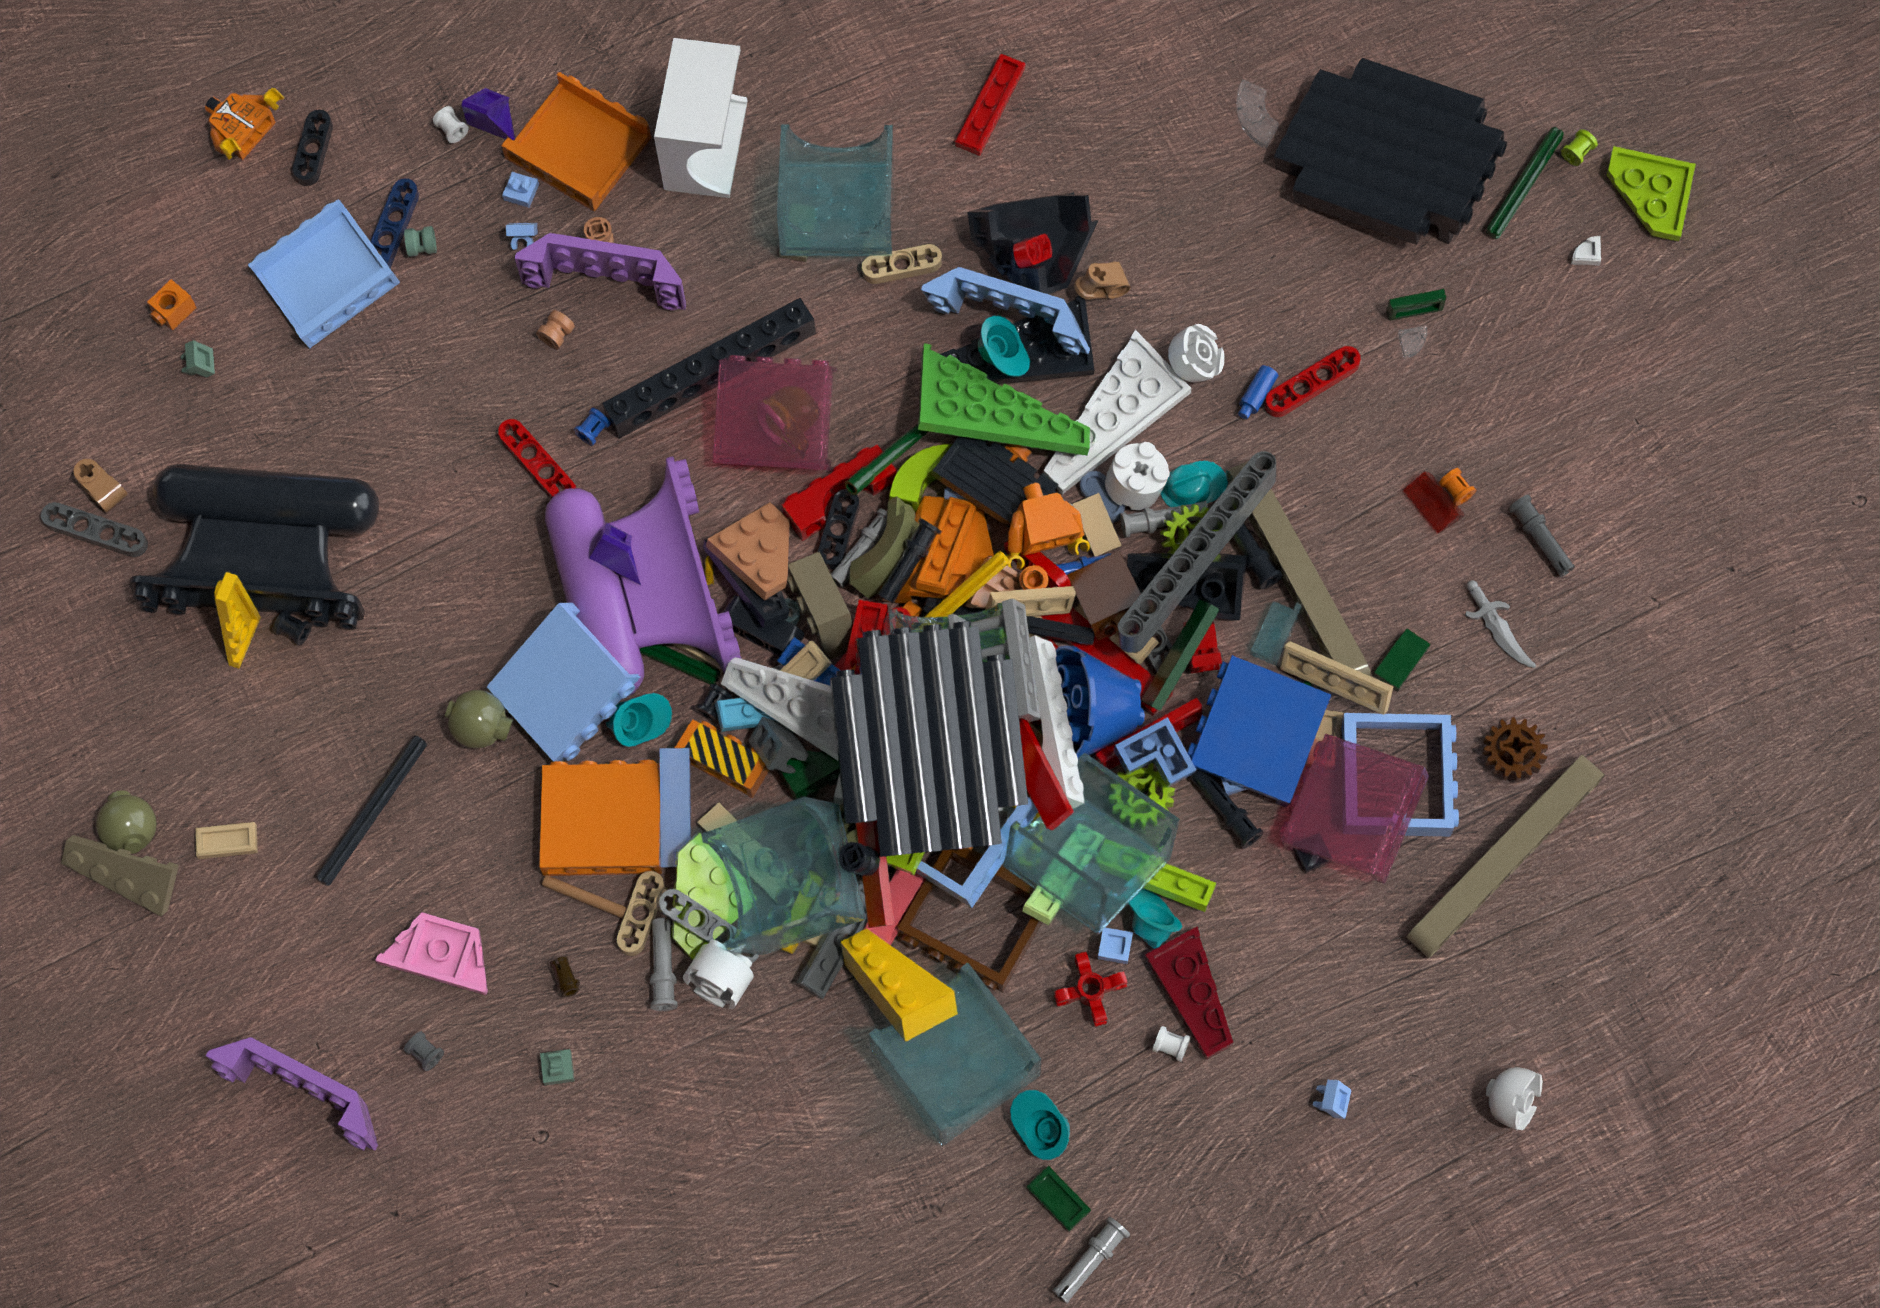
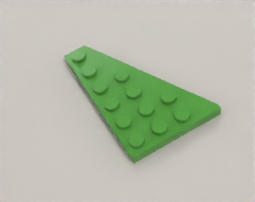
(967, 404)

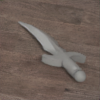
(1498, 626)

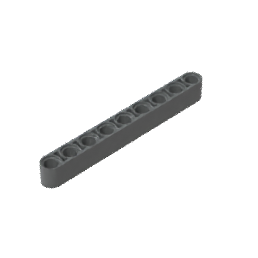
(1195, 562)

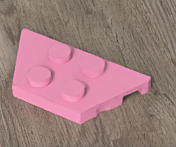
(439, 952)

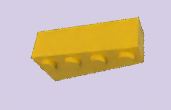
(897, 985)

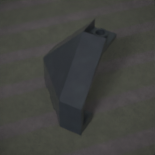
(1061, 217)

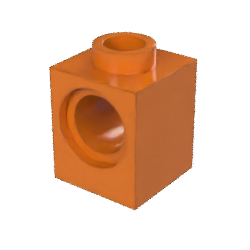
(171, 294)

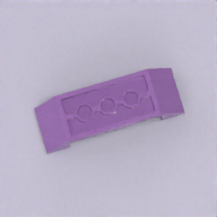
(600, 259)
(239, 1058)

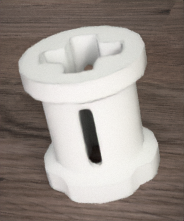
(450, 124)
(1171, 1043)

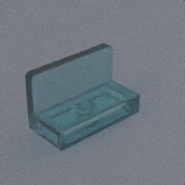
(1275, 632)

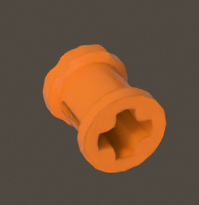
(1457, 486)

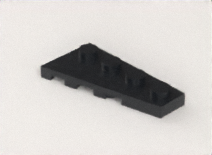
(765, 611)

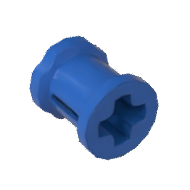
(592, 426)

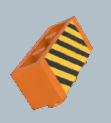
(723, 757)

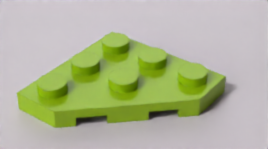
(1653, 188)
(705, 880)

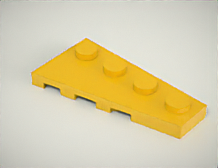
(236, 616)

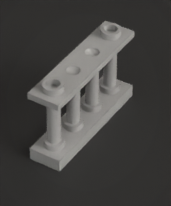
(1017, 648)

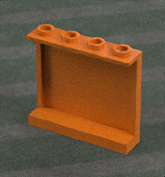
(579, 142)
(600, 818)

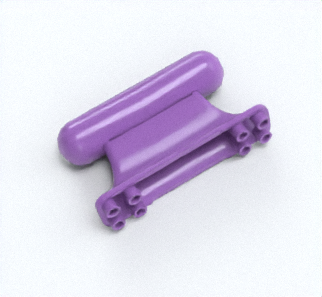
(673, 592)

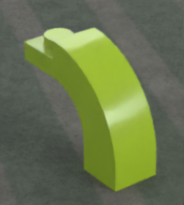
(916, 475)

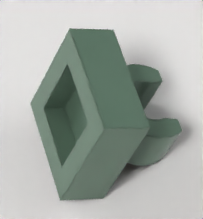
(198, 359)
(557, 1067)

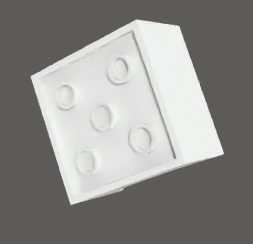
(700, 119)

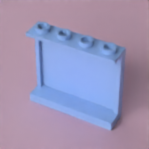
(323, 273)
(562, 684)

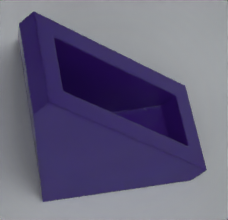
(489, 113)
(615, 552)

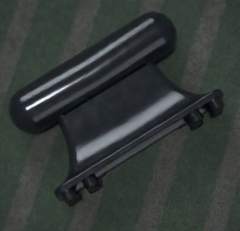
(263, 530)

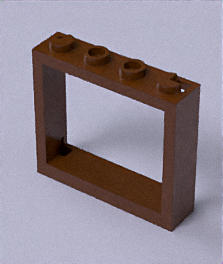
(941, 952)

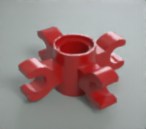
(1112, 983)

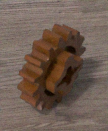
(1516, 736)

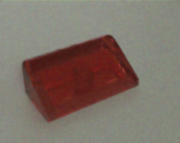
(1433, 502)

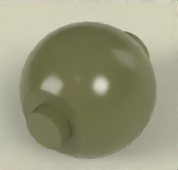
(477, 719)
(126, 822)

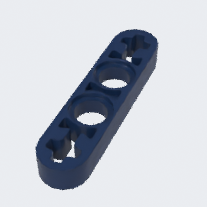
(395, 229)

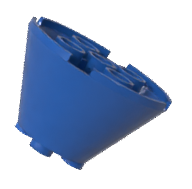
(1099, 700)

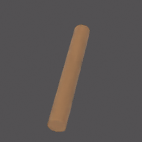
(584, 896)

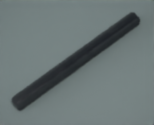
(1036, 626)
(371, 810)

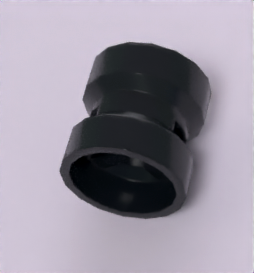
(859, 859)

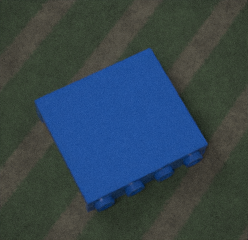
(1258, 729)

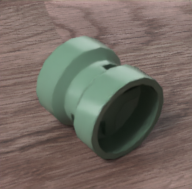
(414, 243)

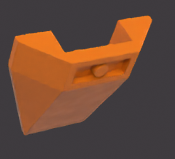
(974, 550)

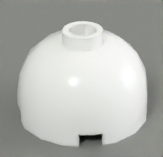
(1196, 354)
(1513, 1096)

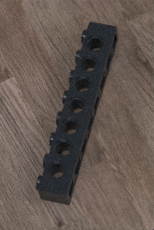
(700, 371)

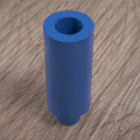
(1257, 391)

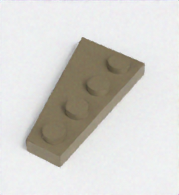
(133, 877)

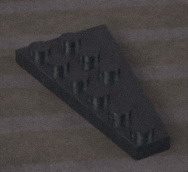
(1044, 351)

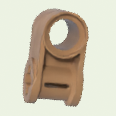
(1103, 281)
(101, 487)

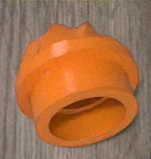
(1018, 451)
(1033, 578)

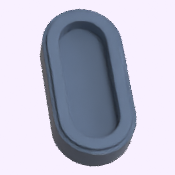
(1094, 483)

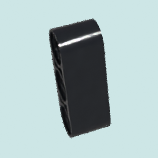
(771, 638)

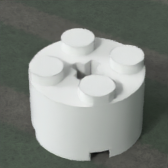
(1137, 476)
(719, 974)

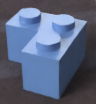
(1156, 745)

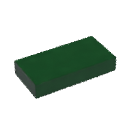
(1416, 304)
(1402, 659)
(1058, 1199)

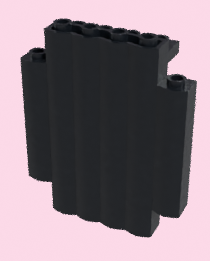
(1390, 151)
(928, 739)

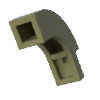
(873, 568)

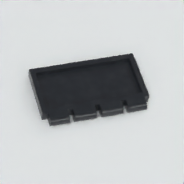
(989, 477)

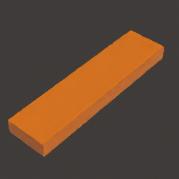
(947, 546)

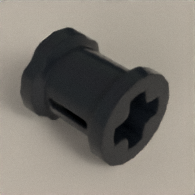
(292, 627)
(705, 708)

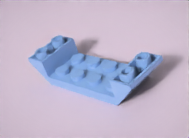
(949, 290)

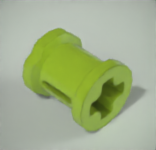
(1579, 147)

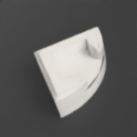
(1588, 252)

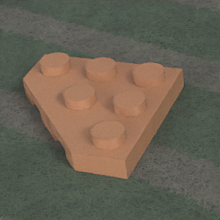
(756, 549)

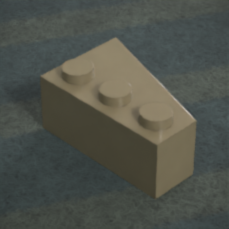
(822, 603)

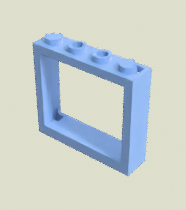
(1418, 827)
(986, 867)

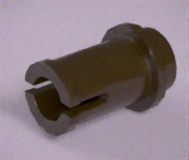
(567, 983)

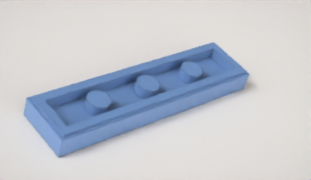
(674, 802)

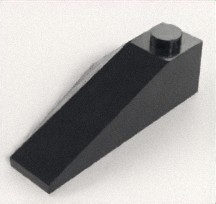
(1219, 584)

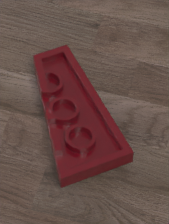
(1187, 980)

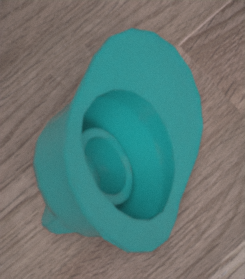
(1002, 346)
(1194, 484)
(640, 719)
(1153, 918)
(1040, 1124)

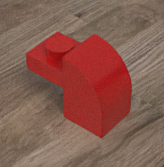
(1207, 655)

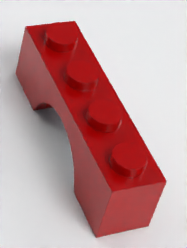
(808, 508)

